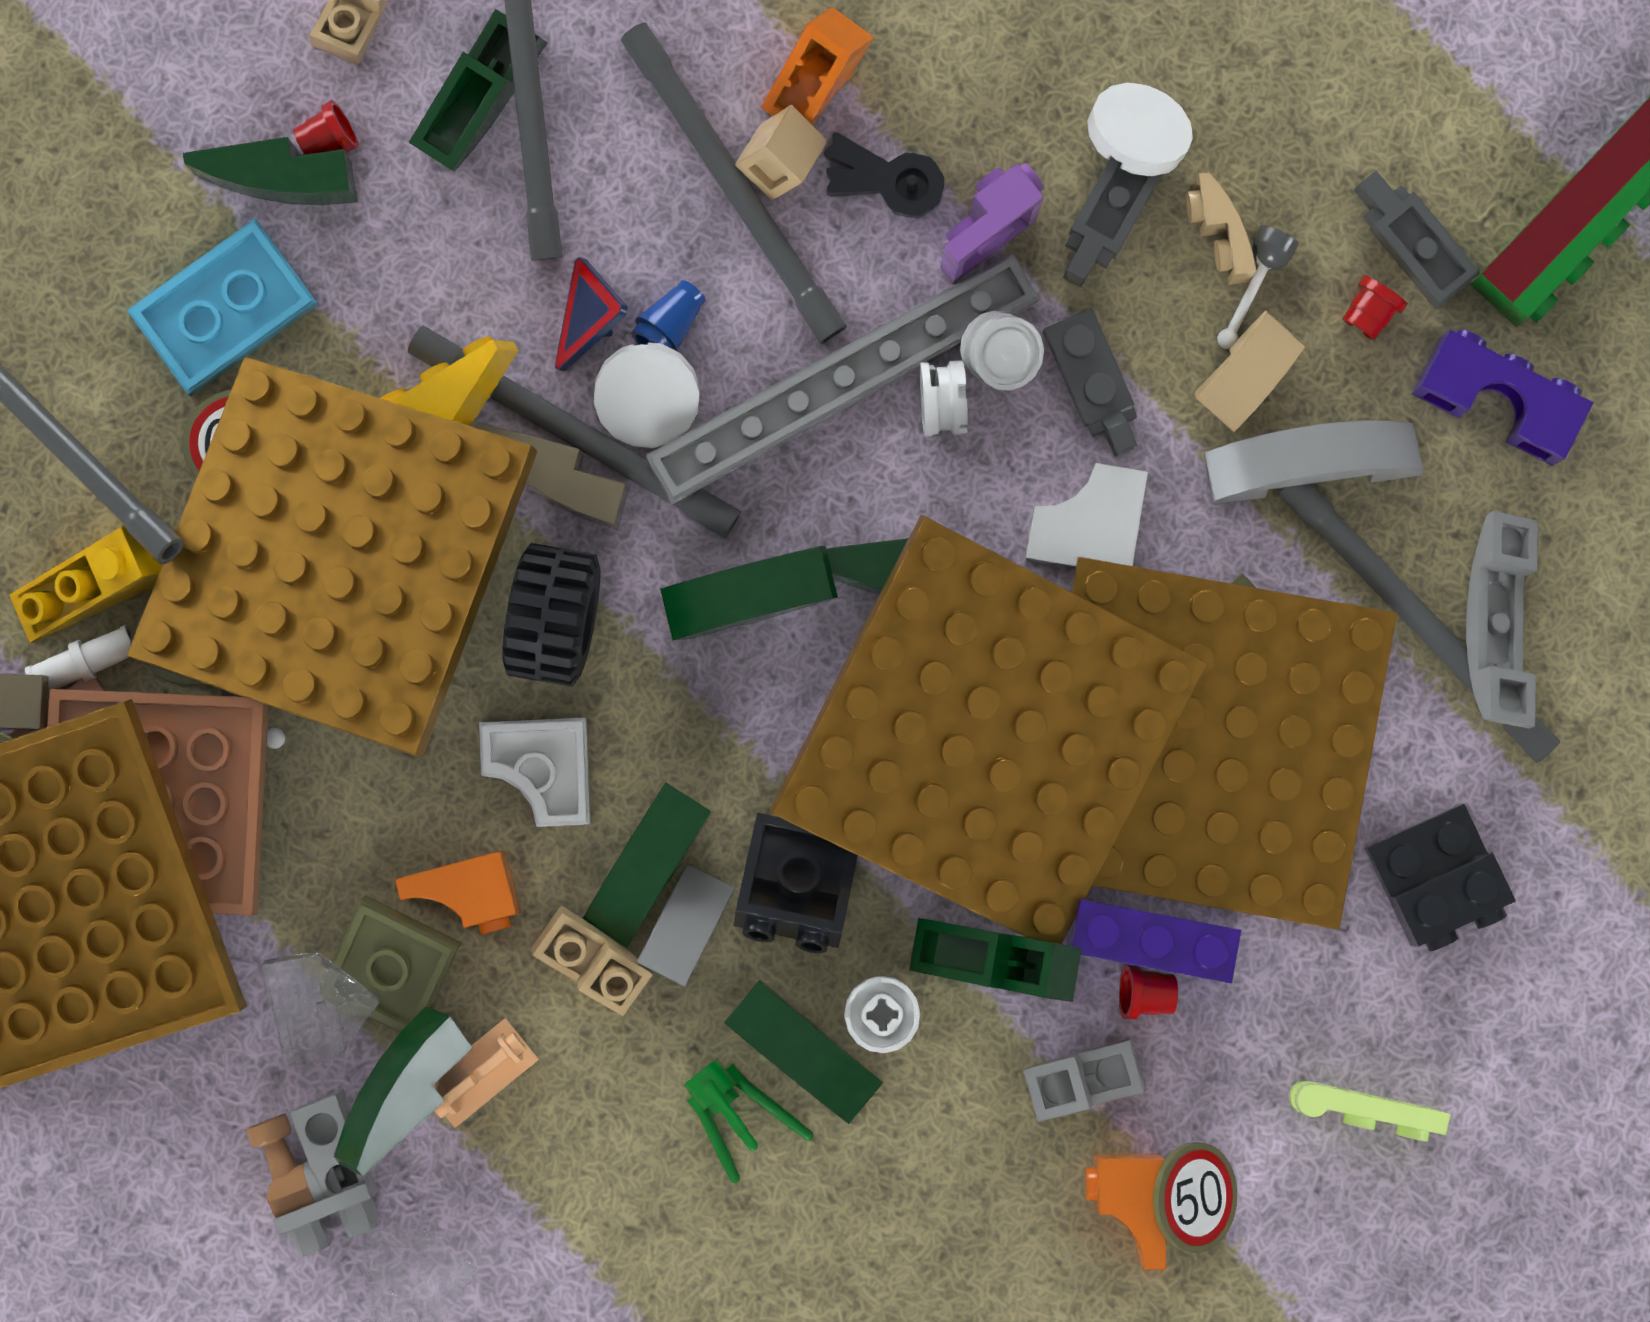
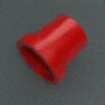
(326, 131)
(1373, 307)
(1146, 993)

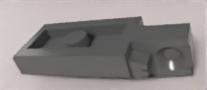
(1106, 219)
(1416, 240)
(1093, 379)

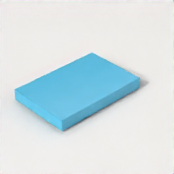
(222, 307)

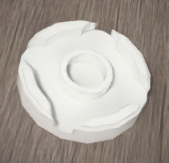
(1140, 129)
(646, 395)

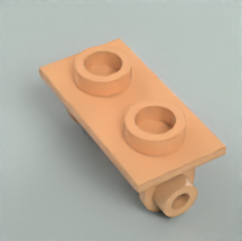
(483, 1072)

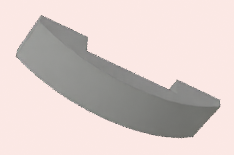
(1312, 456)
(1496, 617)

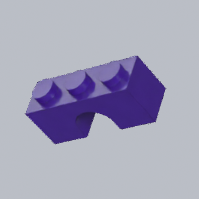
(1545, 410)
(1155, 941)

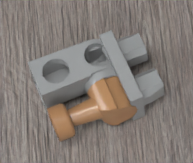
(319, 1186)

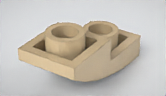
(347, 27)
(1217, 215)
(1250, 372)
(591, 959)

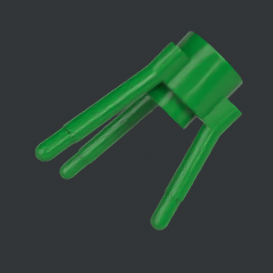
(714, 1091)

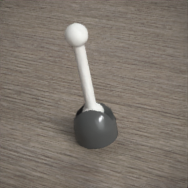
(1271, 251)

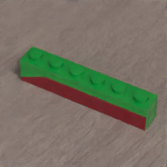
(1572, 225)

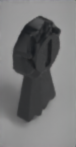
(907, 184)

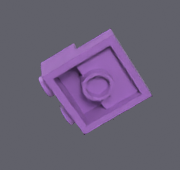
(999, 212)

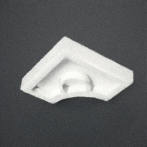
(1093, 524)
(545, 763)

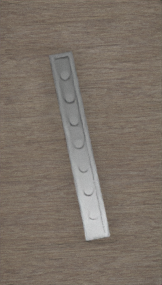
(837, 381)

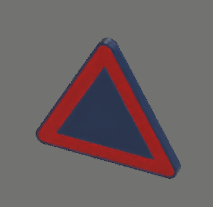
(589, 313)

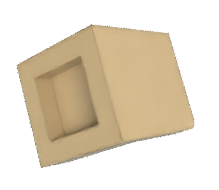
(781, 152)

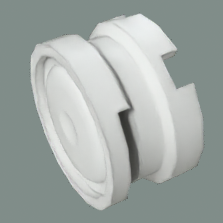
(1002, 350)
(943, 398)
(882, 1014)

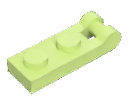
(1365, 1109)

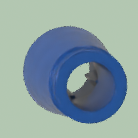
(669, 317)

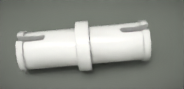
(84, 659)

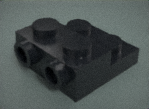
(1440, 878)
(794, 886)

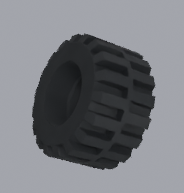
(551, 614)

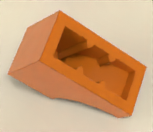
(818, 65)
(475, 888)
(1125, 1188)

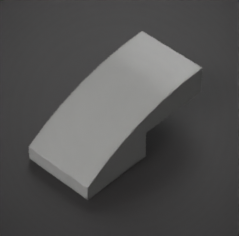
(686, 925)
(1085, 1080)

